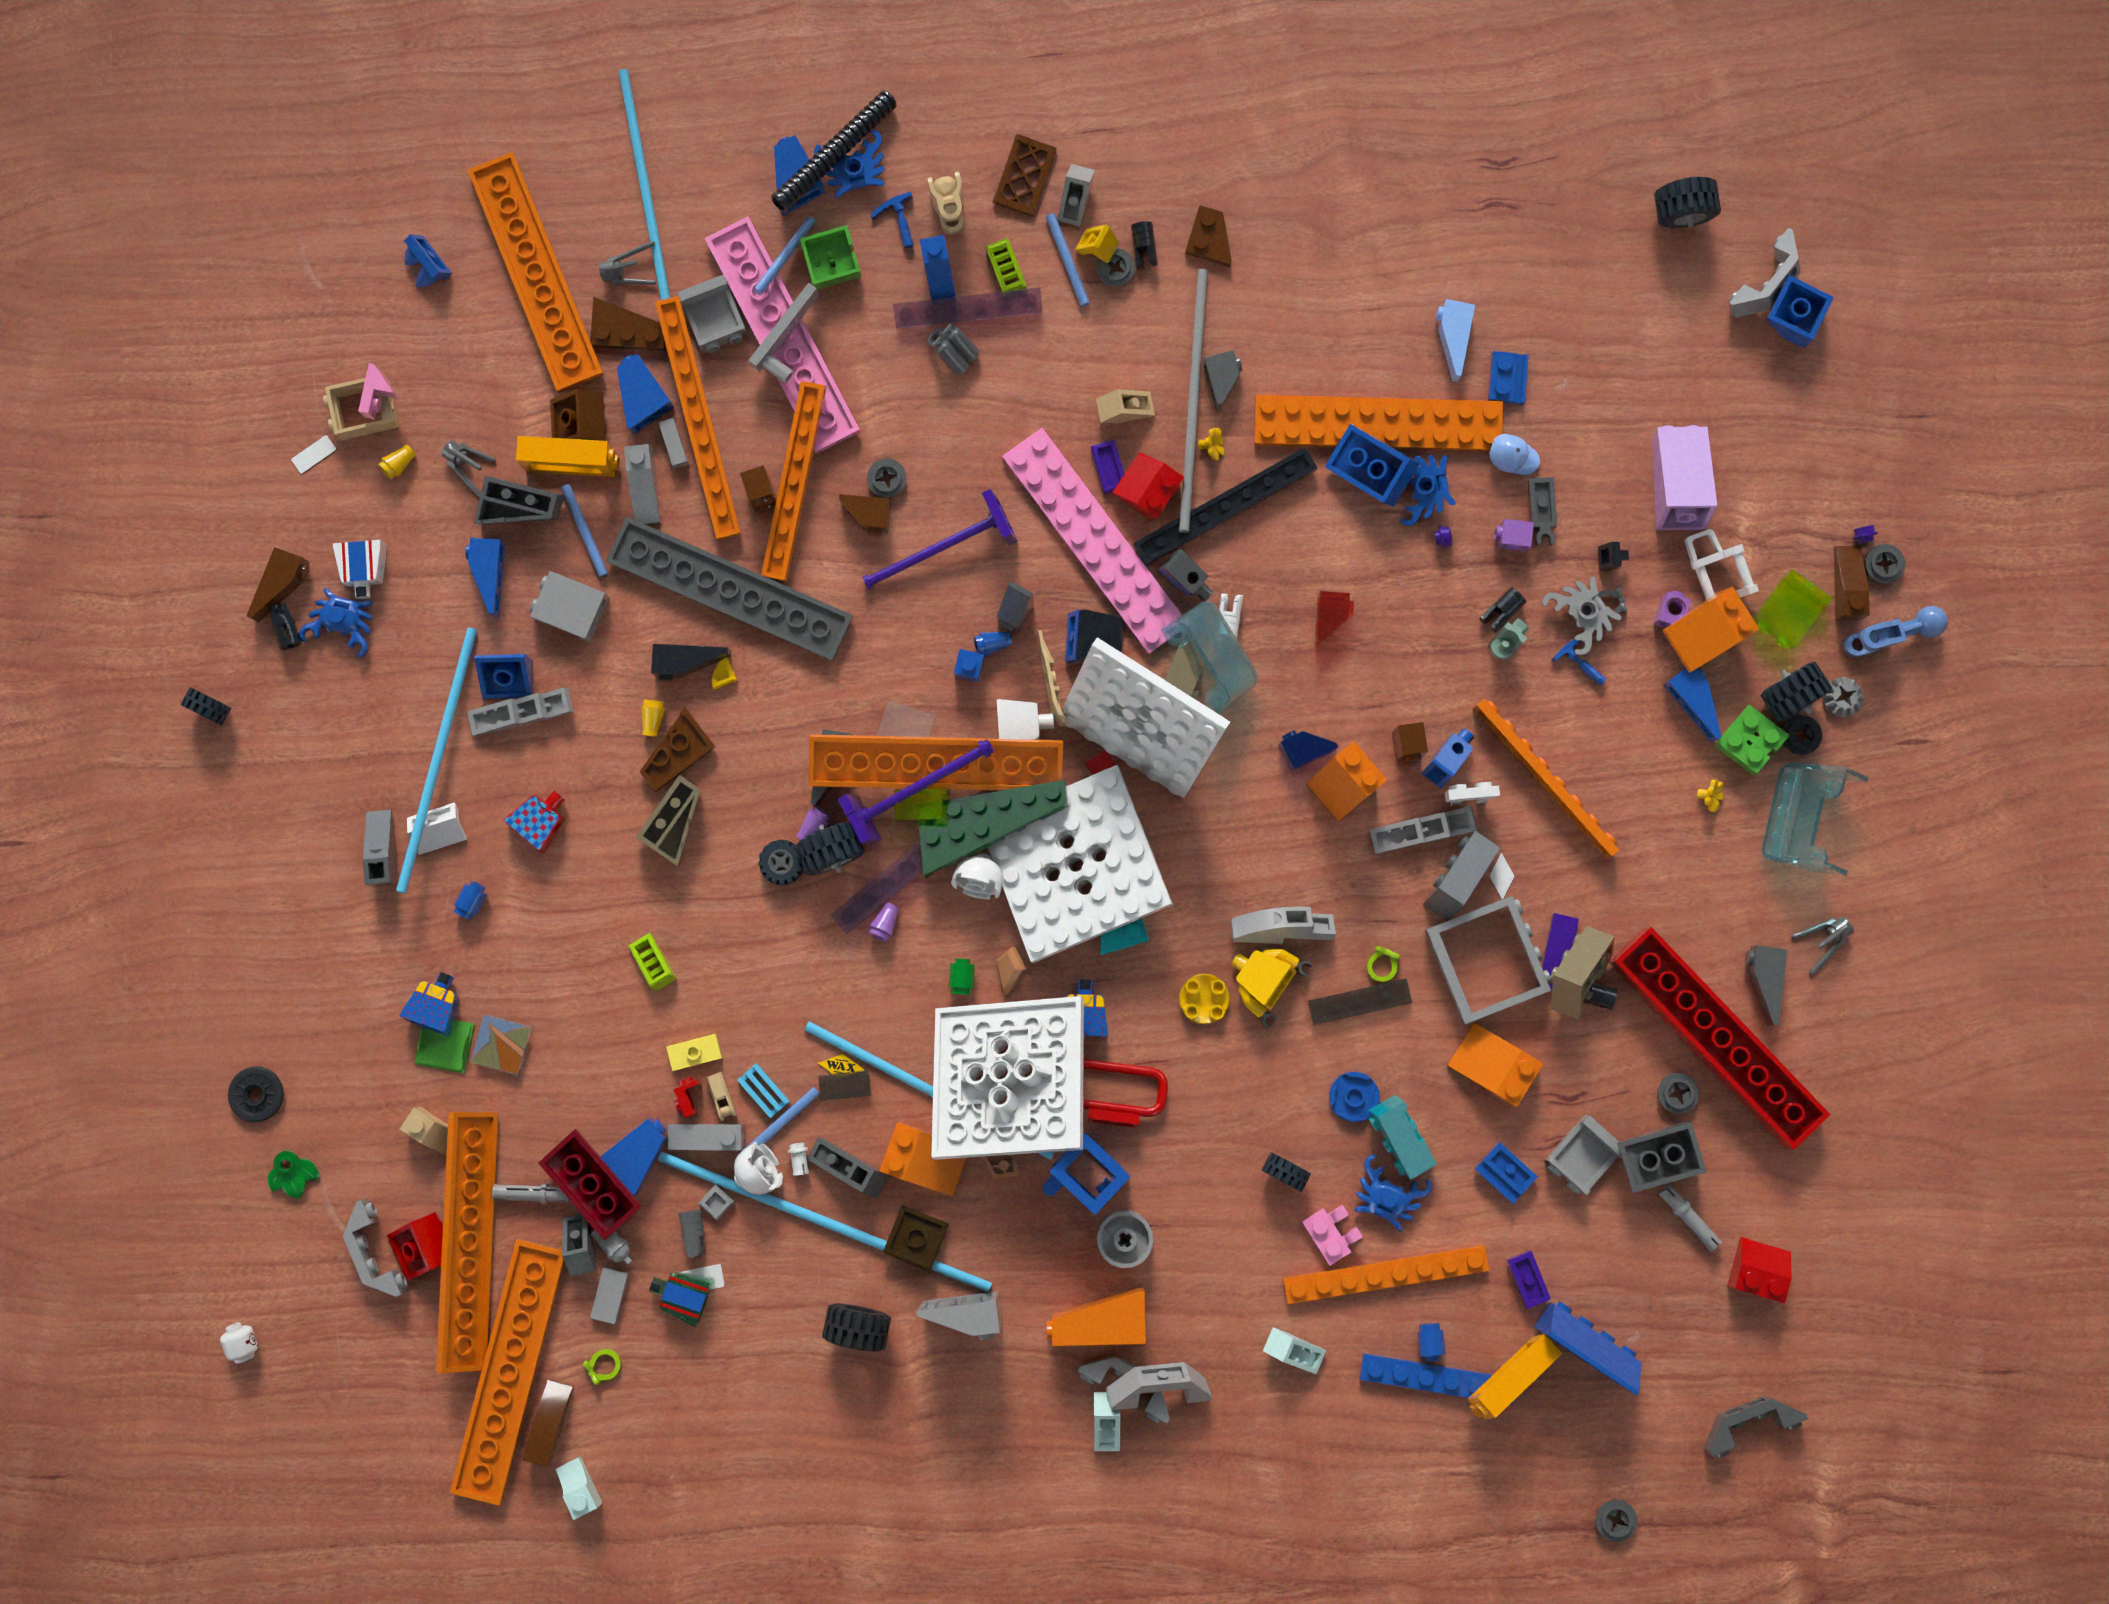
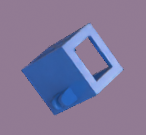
(1107, 1187)

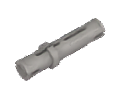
(529, 1193)
(1682, 1208)

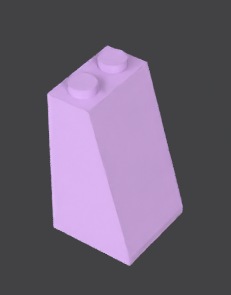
(1683, 478)

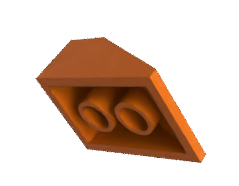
(1710, 629)
(1495, 1065)
(911, 1160)

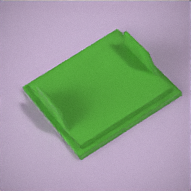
(443, 1051)

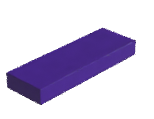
(1559, 939)

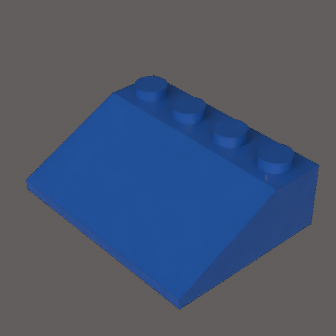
(1591, 1347)

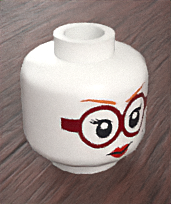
(239, 1343)

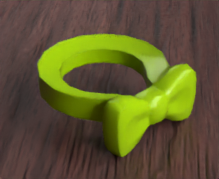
(1393, 958)
(596, 1378)

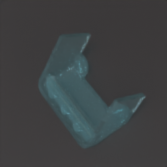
(1797, 814)

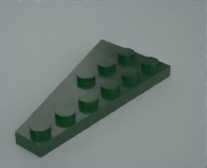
(984, 820)

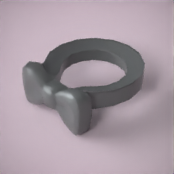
(1618, 594)

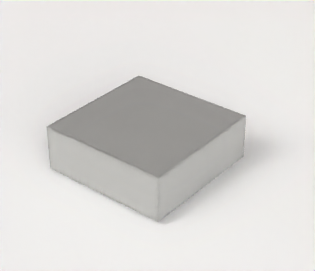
(716, 1202)

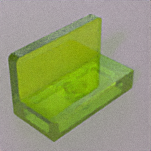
(922, 805)

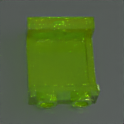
(1791, 609)

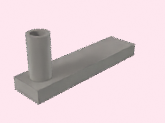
(764, 354)

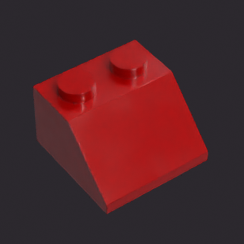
(1148, 485)
(418, 1246)
(1761, 1270)

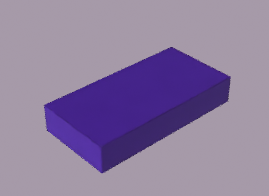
(1108, 465)

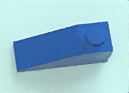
(487, 565)
(1694, 696)

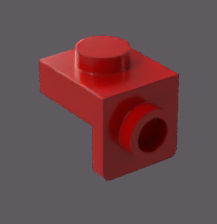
(684, 1102)

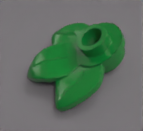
(291, 1178)

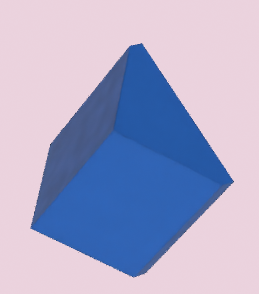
(504, 675)

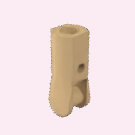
(718, 1092)

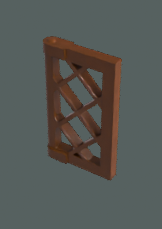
(1036, 191)

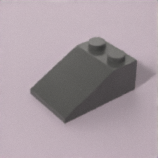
(1661, 1156)

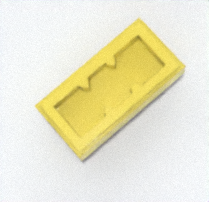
(694, 1052)

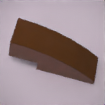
(547, 1423)

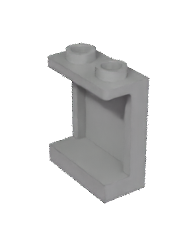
(713, 314)
(569, 605)
(1583, 1155)

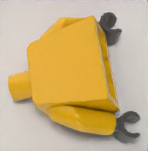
(1265, 978)

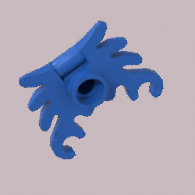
(857, 169)
(1430, 489)
(340, 616)
(1387, 1199)

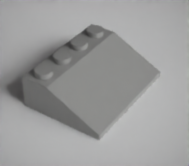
(969, 1314)

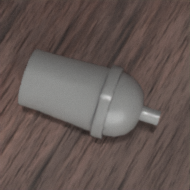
(614, 1247)

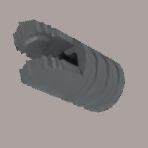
(692, 1232)

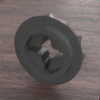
(1127, 267)
(876, 473)
(1890, 554)
(1688, 1099)
(1619, 1531)

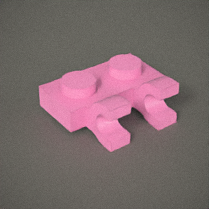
(1326, 1235)

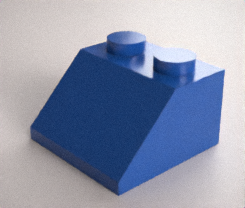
(1799, 311)

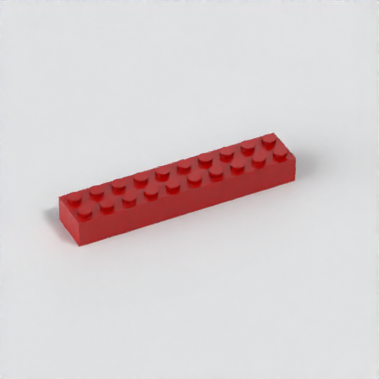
(1719, 1038)

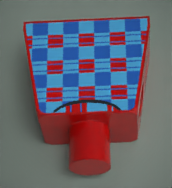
(537, 820)

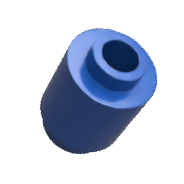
(470, 900)
(1431, 1341)

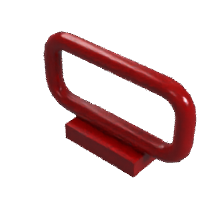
(1124, 1114)

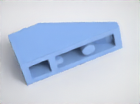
(1454, 331)

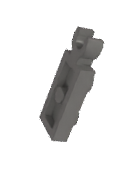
(1542, 507)

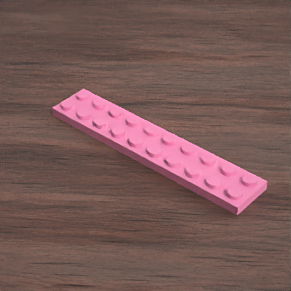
(743, 264)
(1093, 538)

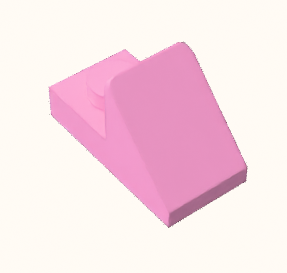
(374, 387)

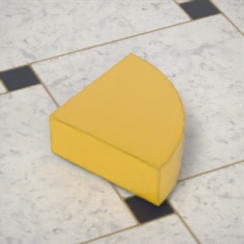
(723, 674)

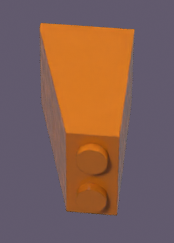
(1346, 781)
(1105, 1321)

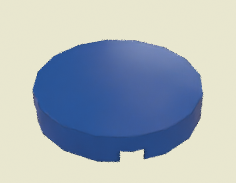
(1353, 1096)

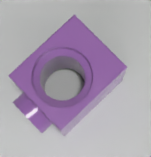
(1514, 535)
(1663, 616)

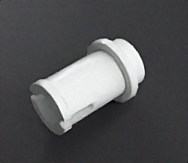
(798, 1158)

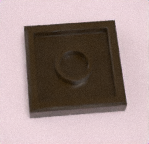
(915, 1238)

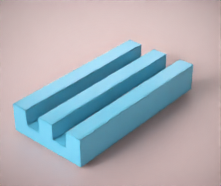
(749, 1074)

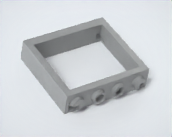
(1533, 954)

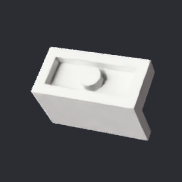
(440, 829)

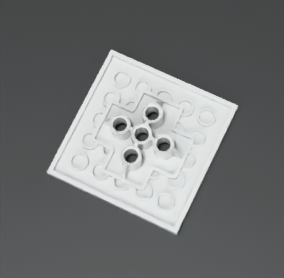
(1142, 718)
(1123, 884)
(1040, 1109)

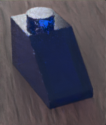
(1304, 748)

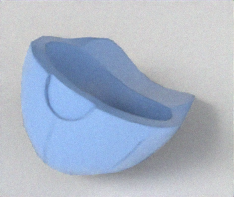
(1505, 457)

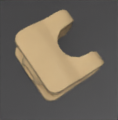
(948, 201)

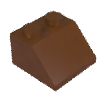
(578, 415)

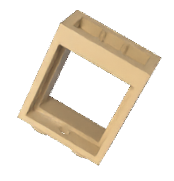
(336, 423)

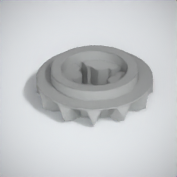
(1842, 708)

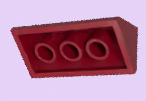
(590, 1184)

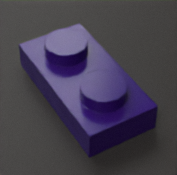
(1528, 1279)

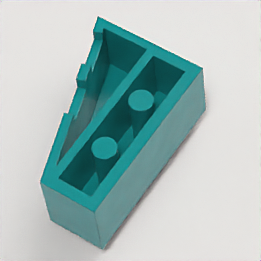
(1124, 937)
(1401, 1137)

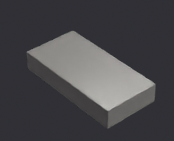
(609, 1295)

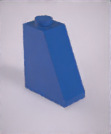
(788, 159)
(937, 267)
(641, 394)
(636, 1154)

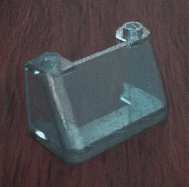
(1219, 651)

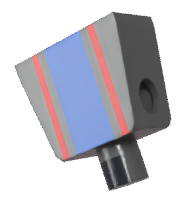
(1177, 569)

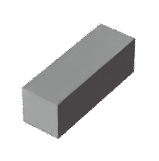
(673, 443)

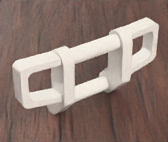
(1698, 564)

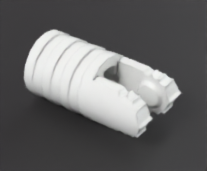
(1231, 618)

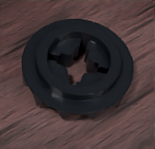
(1811, 731)

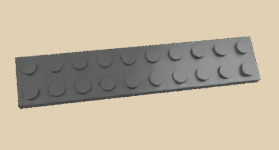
(729, 589)

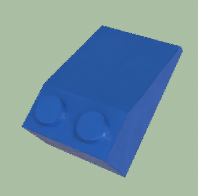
(1372, 465)

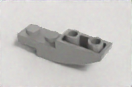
(1275, 924)

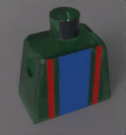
(683, 1295)

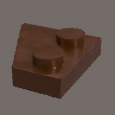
(1209, 237)

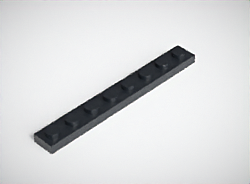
(1226, 506)

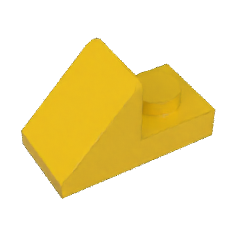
(1098, 241)

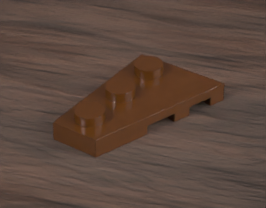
(623, 329)
(678, 751)

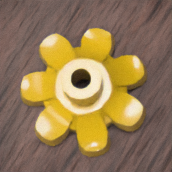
(1213, 443)
(1712, 795)

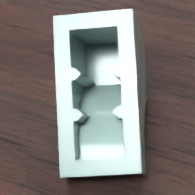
(1294, 1350)
(1105, 1424)
(578, 1488)

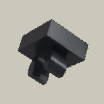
(1611, 556)

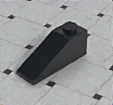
(681, 660)

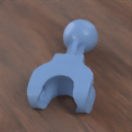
(1928, 622)

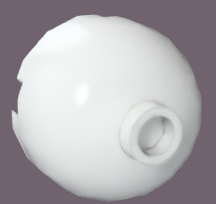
(978, 877)
(756, 1170)

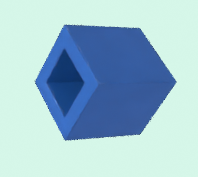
(969, 665)

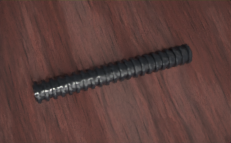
(833, 151)

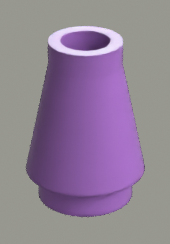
(812, 820)
(884, 923)

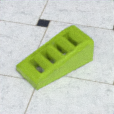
(1000, 246)
(662, 980)

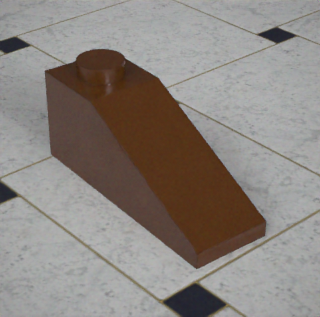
(279, 580)
(1850, 584)

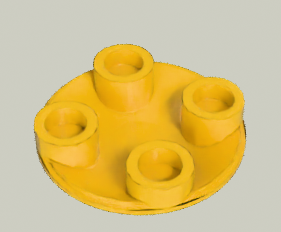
(1204, 999)

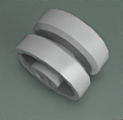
(1129, 1253)

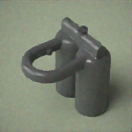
(953, 348)

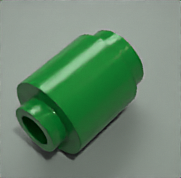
(961, 976)

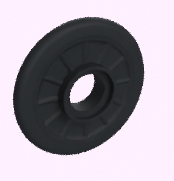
(240, 1089)

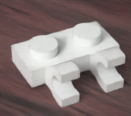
(1480, 793)

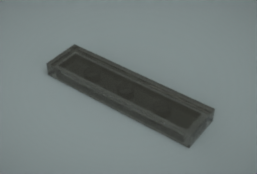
(1359, 1001)

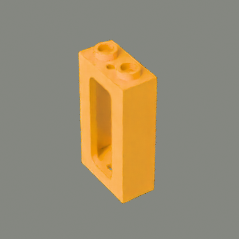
(567, 456)
(1513, 1377)

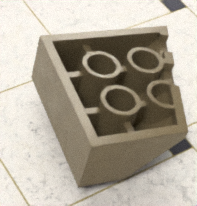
(1185, 670)

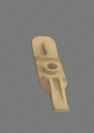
(1050, 681)

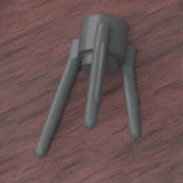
(613, 268)
(457, 454)
(1837, 931)

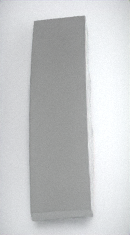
(520, 711)
(1423, 830)

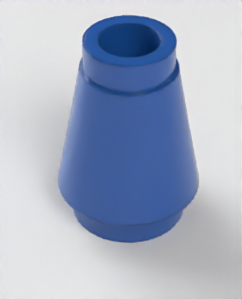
(991, 642)

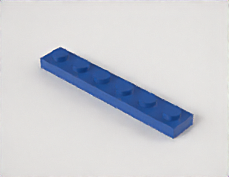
(1421, 1375)

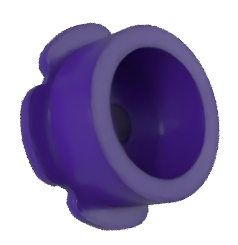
(1865, 534)
(1443, 537)

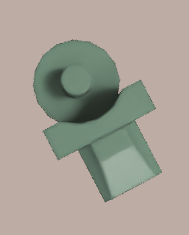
(1508, 640)

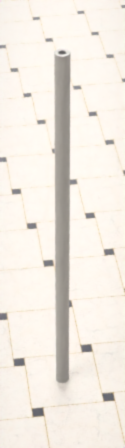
(1193, 401)

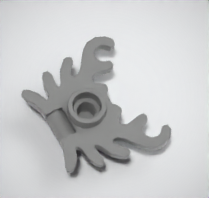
(1586, 610)

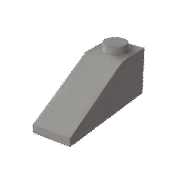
(642, 483)
(706, 1137)

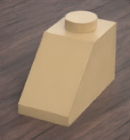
(1124, 406)
(426, 1129)

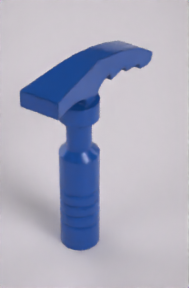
(896, 202)
(1582, 664)

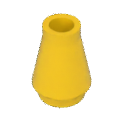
(396, 462)
(652, 714)

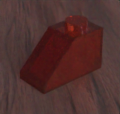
(1332, 613)

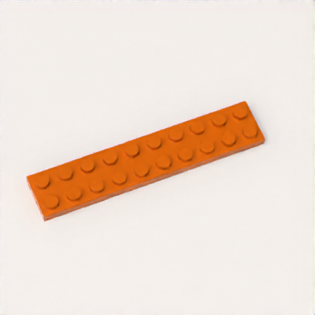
(535, 272)
(1394, 421)
(905, 760)
(467, 1241)
(508, 1372)

